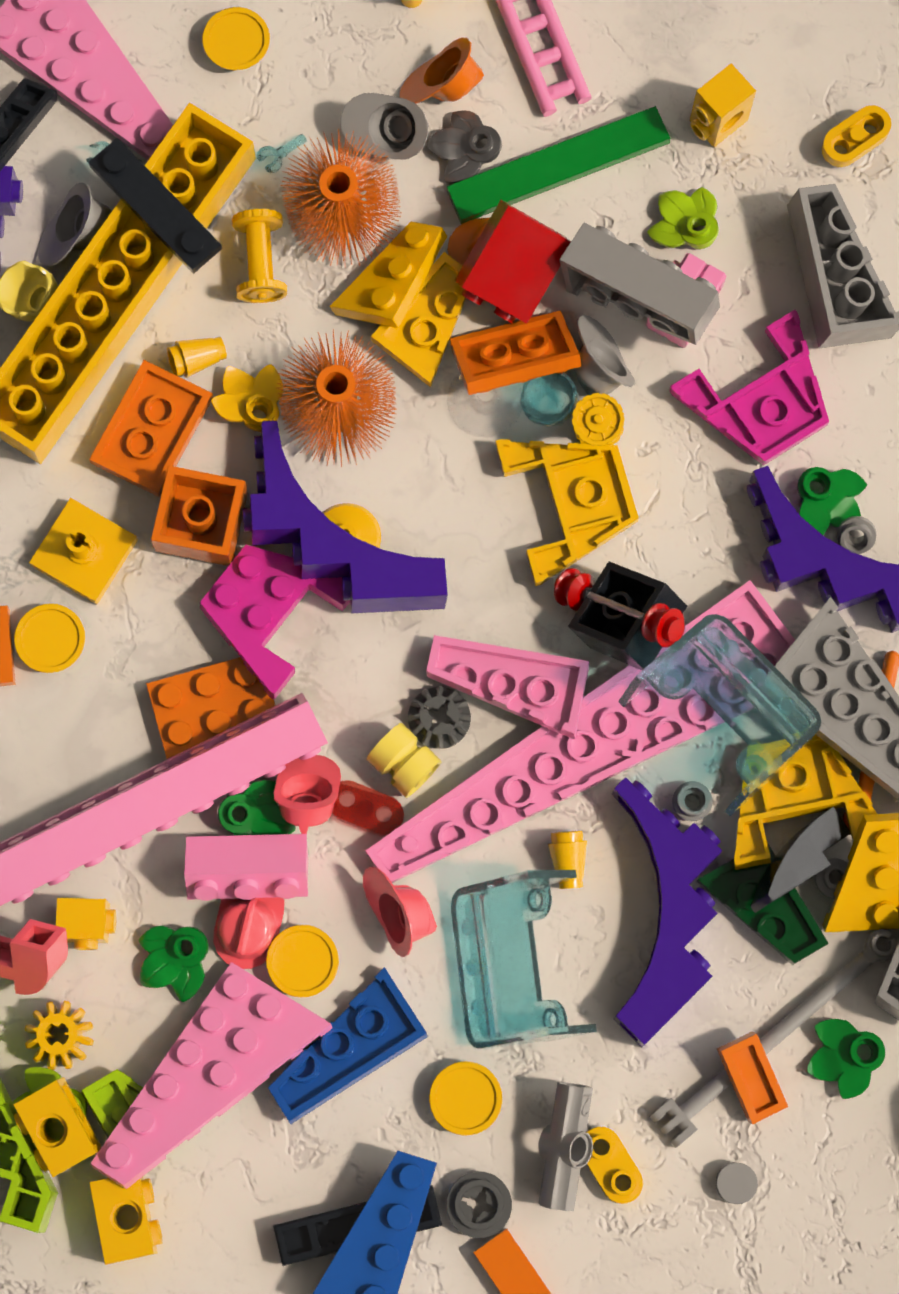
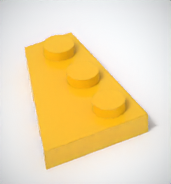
(393, 278)
(428, 322)
(870, 885)

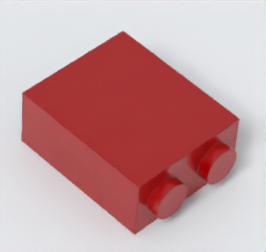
(512, 263)

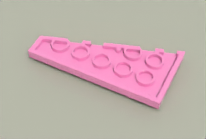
(77, 57)
(217, 1060)

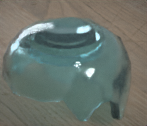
(549, 399)

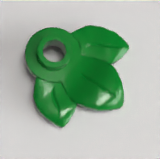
(835, 501)
(261, 812)
(168, 962)
(839, 1056)

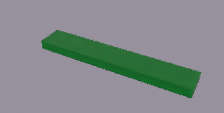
(558, 164)

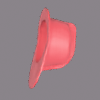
(307, 791)
(399, 909)
(247, 929)

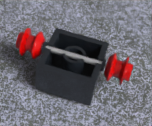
(622, 612)

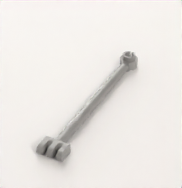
(682, 1115)

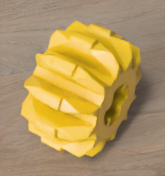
(61, 1021)

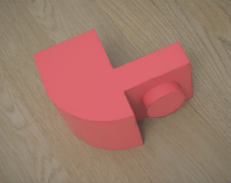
(33, 956)

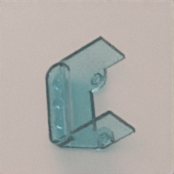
(742, 691)
(501, 963)

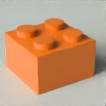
(199, 516)

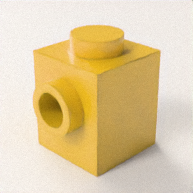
(86, 921)

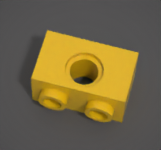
(721, 106)
(78, 1138)
(116, 1242)

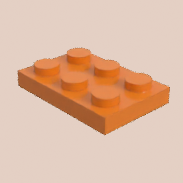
(515, 352)
(151, 427)
(205, 703)

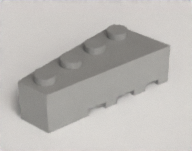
(837, 271)
(638, 283)

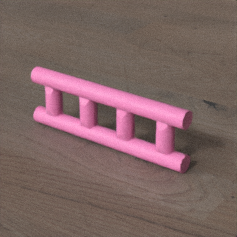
(532, 62)

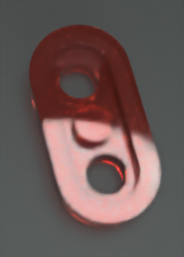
(364, 809)

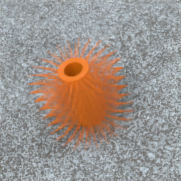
(341, 199)
(337, 398)

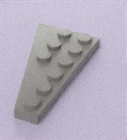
(849, 693)

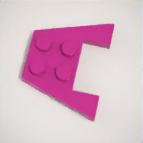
(771, 411)
(253, 603)

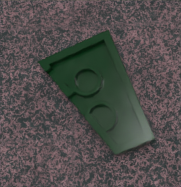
(782, 924)

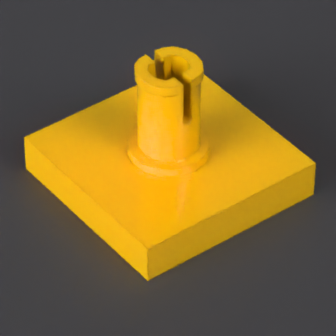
(83, 551)

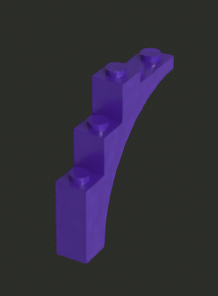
(805, 554)
(370, 576)
(678, 860)

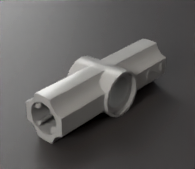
(565, 1146)

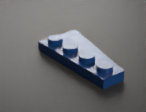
(361, 1040)
(384, 1232)

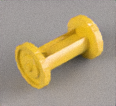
(257, 226)
(598, 420)

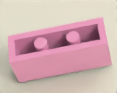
(246, 867)

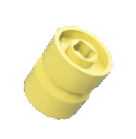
(404, 760)

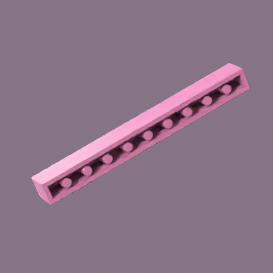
(158, 797)

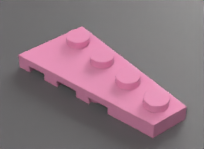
(520, 681)

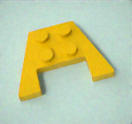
(587, 494)
(805, 785)

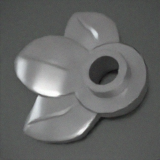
(459, 146)

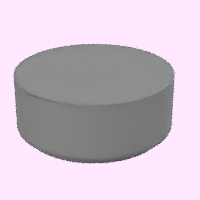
(736, 1183)

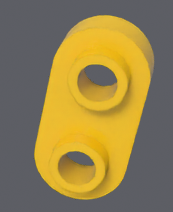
(854, 137)
(611, 1165)

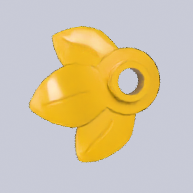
(247, 394)

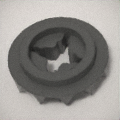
(444, 734)
(461, 1213)

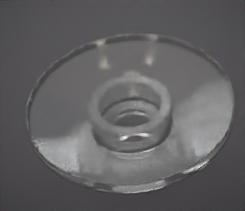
(484, 417)

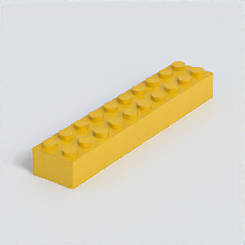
(113, 287)

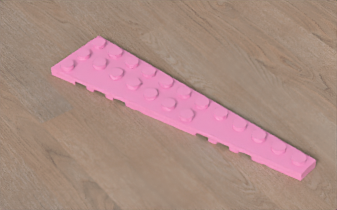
(556, 767)

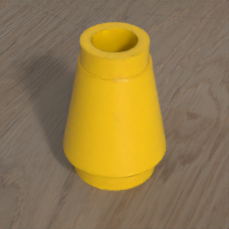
(195, 355)
(569, 853)

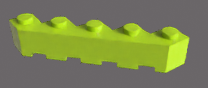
(31, 1189)

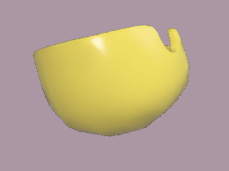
(25, 290)

